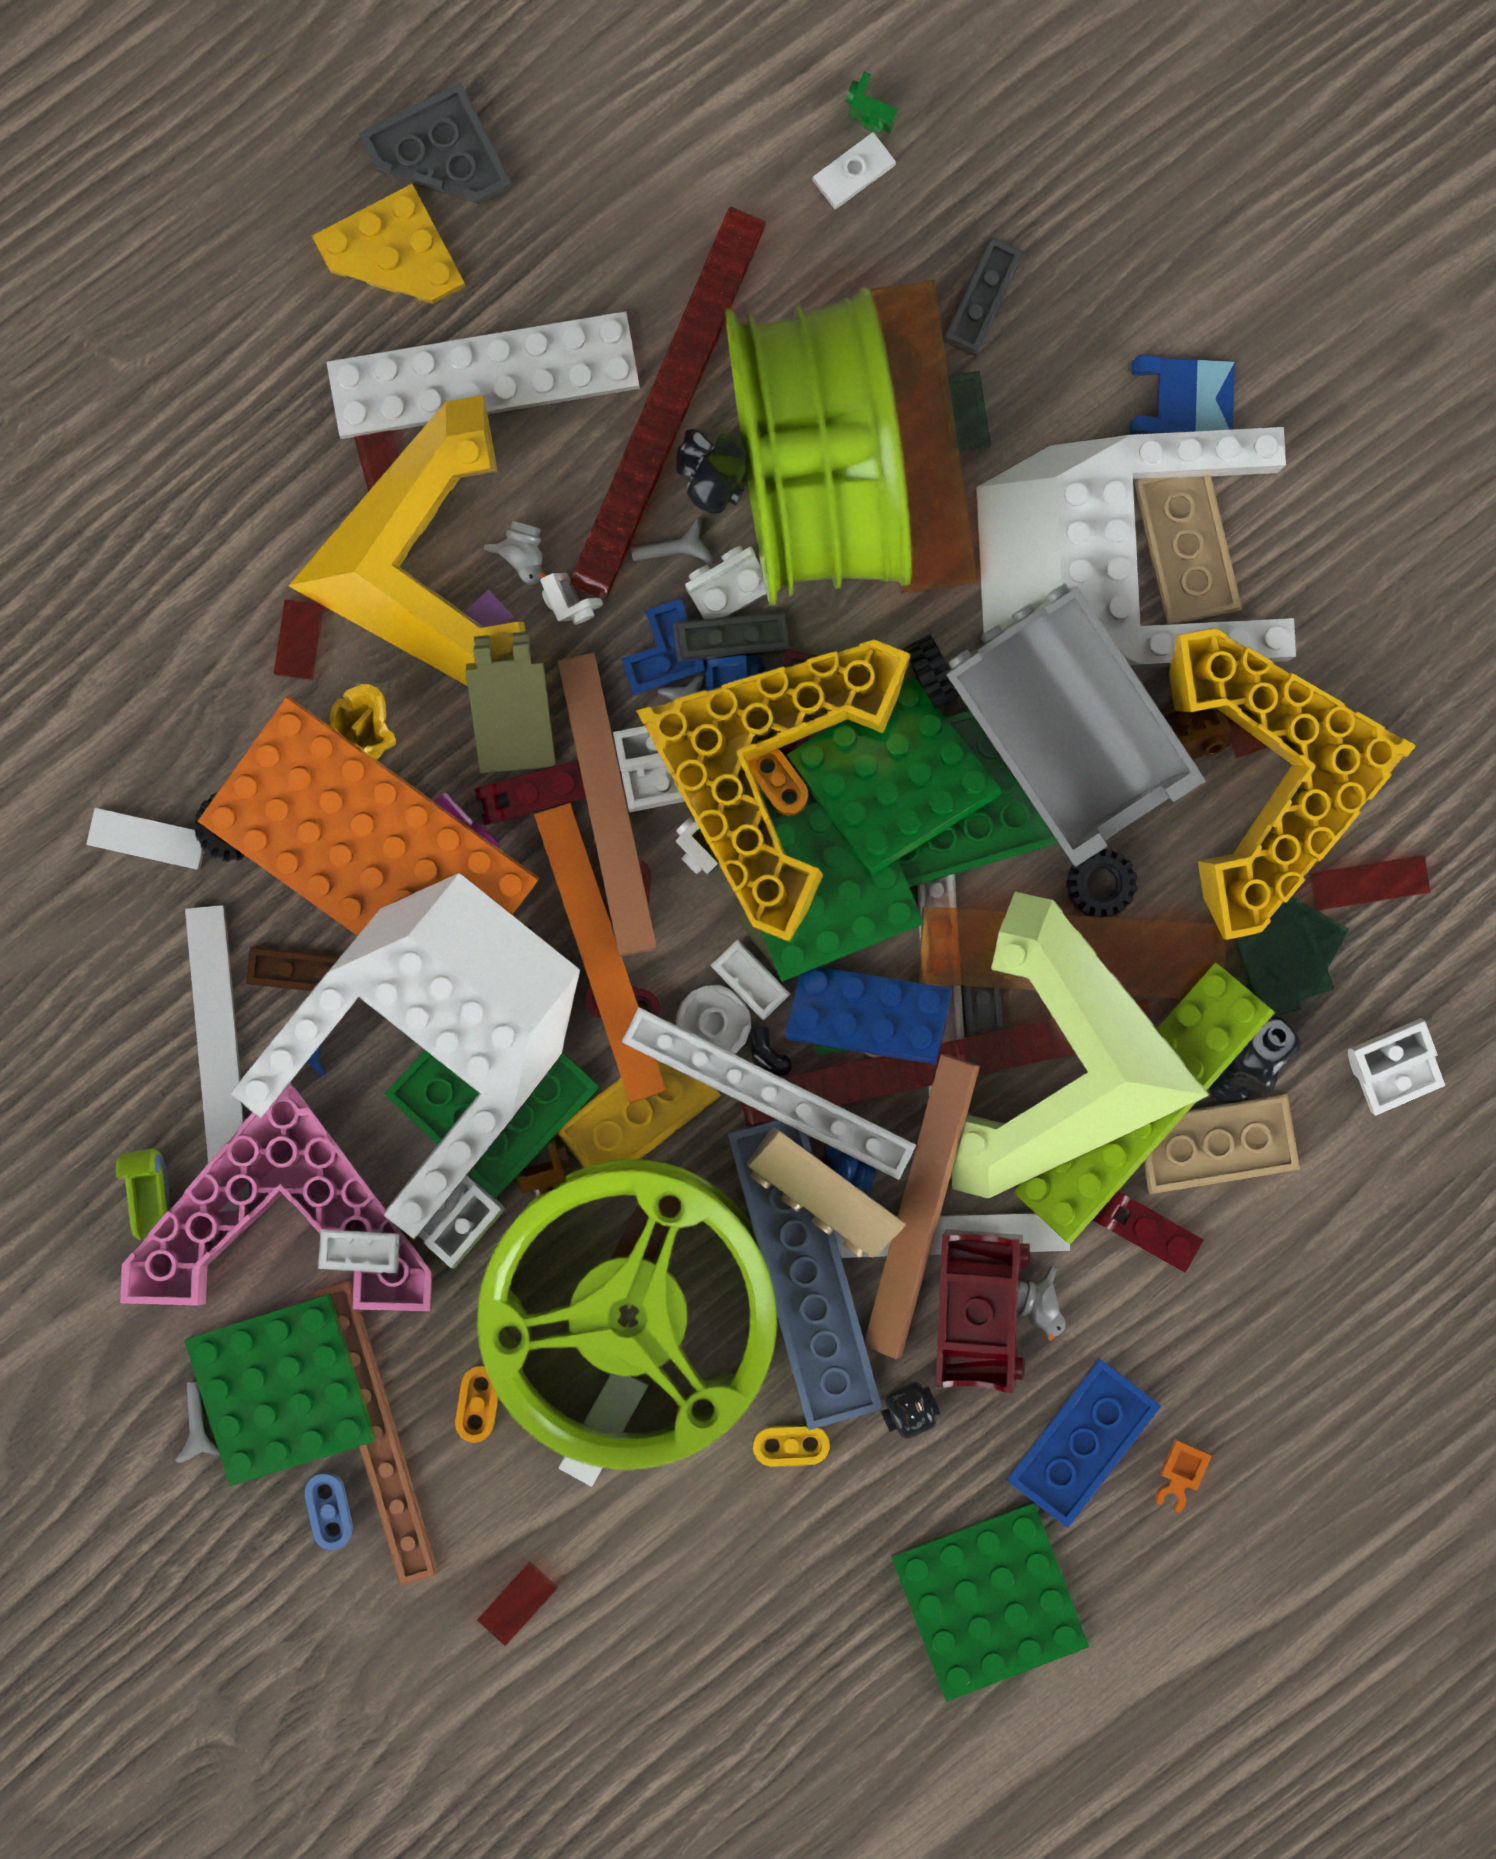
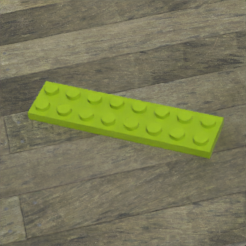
(1207, 1035)

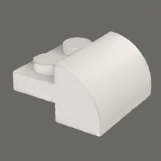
(643, 771)
(1396, 1066)
(461, 1222)

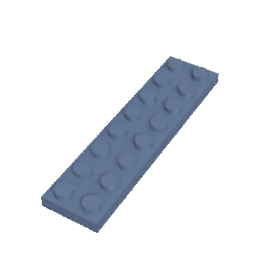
(809, 1293)

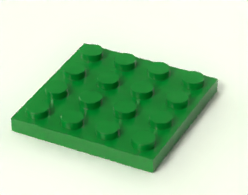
(894, 785)
(850, 903)
(438, 1097)
(280, 1389)
(989, 1601)

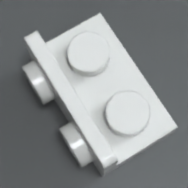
(727, 586)

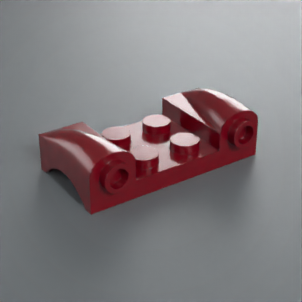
(980, 1310)

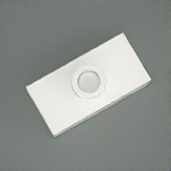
(854, 170)
(750, 979)
(359, 1251)

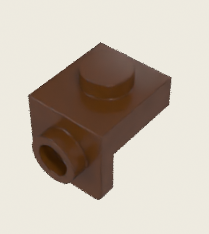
(542, 1177)

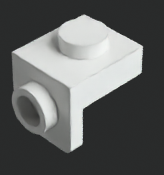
(564, 601)
(696, 856)

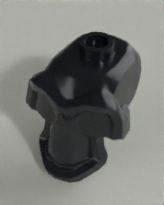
(712, 470)
(1258, 1063)

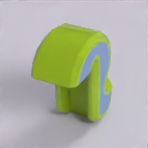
(145, 1188)

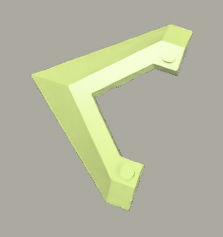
(1129, 1065)

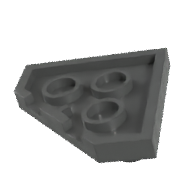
(439, 148)

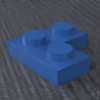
(660, 664)

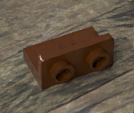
(1199, 731)

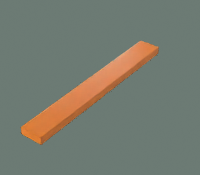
(597, 947)

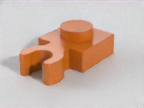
(1183, 1468)

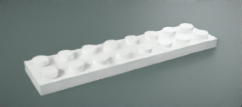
(506, 367)

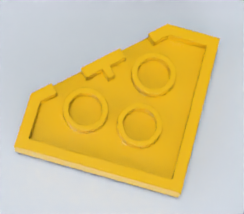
(392, 249)

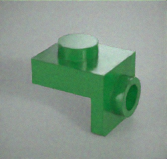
(872, 114)

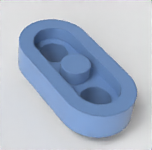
(328, 1509)

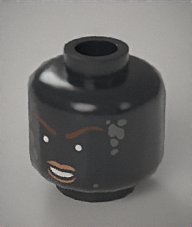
(910, 1410)

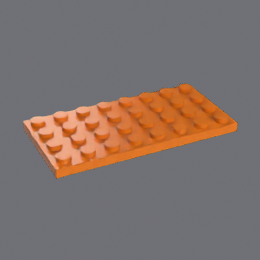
(348, 825)

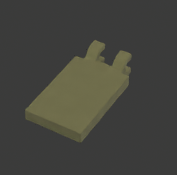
(510, 708)

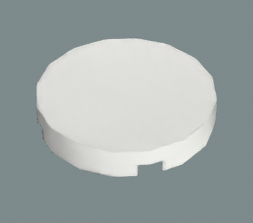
(716, 1016)

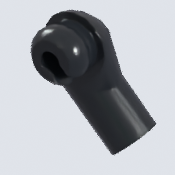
(765, 1056)

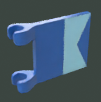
(1190, 395)

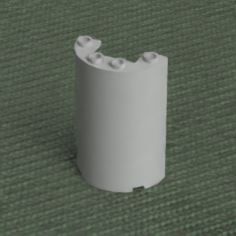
(1073, 722)

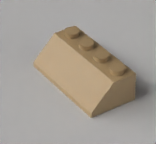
(824, 1193)

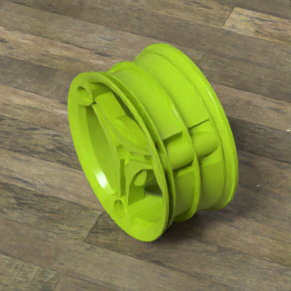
(821, 446)
(621, 1345)

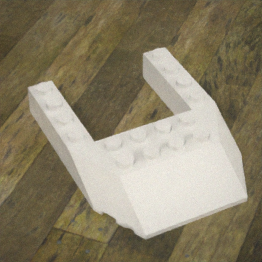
(1073, 524)
(462, 987)

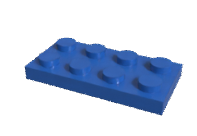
(870, 1014)
(1083, 1442)

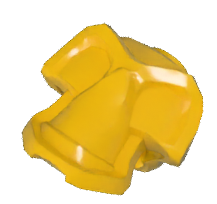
(362, 718)

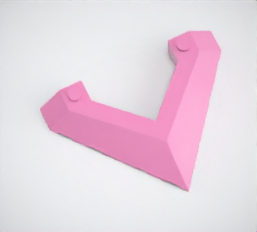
(278, 1156)

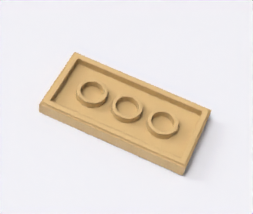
(1187, 548)
(1224, 1145)

